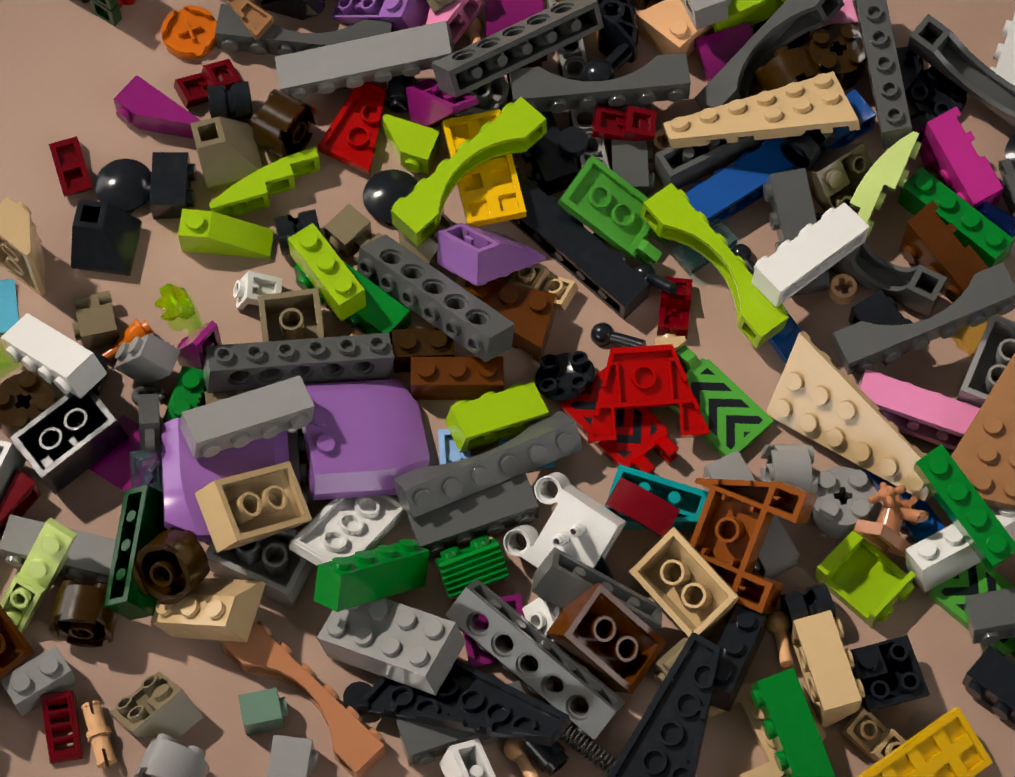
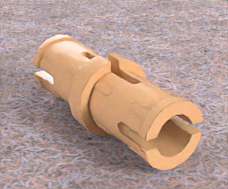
(99, 734)

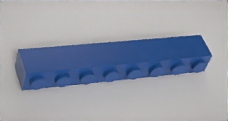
(742, 182)

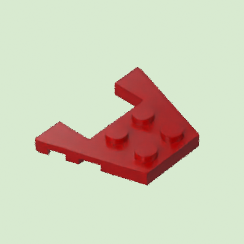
(641, 380)

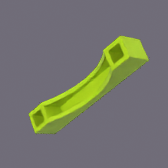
(511, 132)
(675, 219)

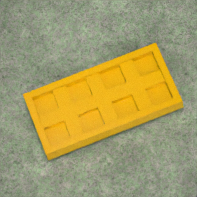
(491, 189)
(939, 750)

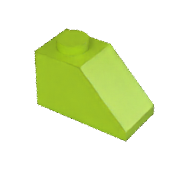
(412, 143)

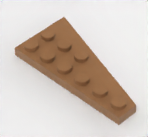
(988, 445)

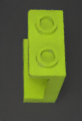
(864, 579)

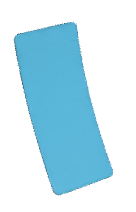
(8, 305)

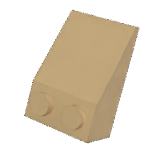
(252, 506)

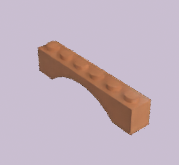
(353, 743)

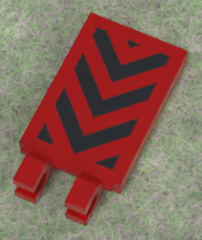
(636, 431)

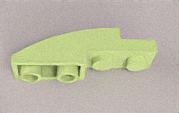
(885, 173)
(38, 573)

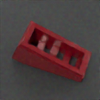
(18, 498)
(55, 700)

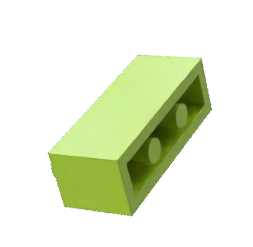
(327, 272)
(495, 416)

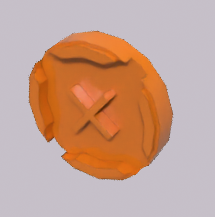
(189, 32)

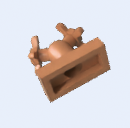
(885, 532)

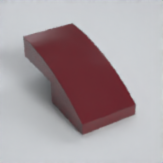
(193, 88)
(626, 125)
(70, 166)
(675, 309)
(642, 507)

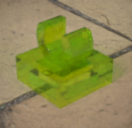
(176, 301)

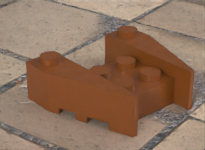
(735, 527)

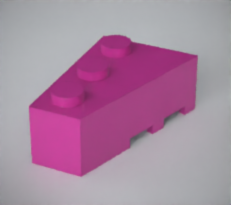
(956, 161)

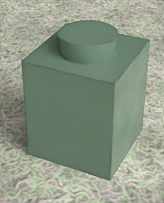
(262, 711)

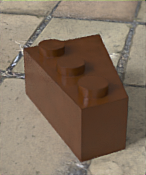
(935, 246)
(526, 307)

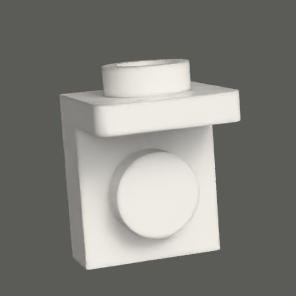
(252, 286)

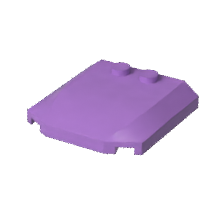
(362, 438)
(185, 475)

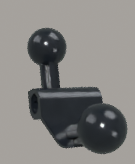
(616, 40)

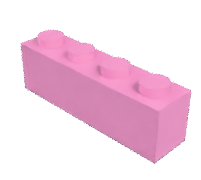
(918, 410)

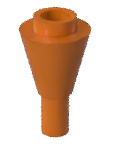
(135, 329)

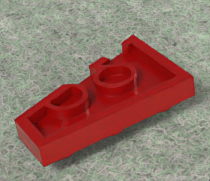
(356, 128)

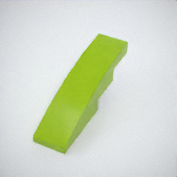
(254, 190)

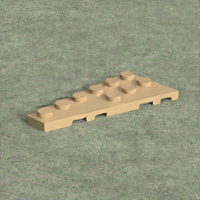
(768, 115)
(841, 417)

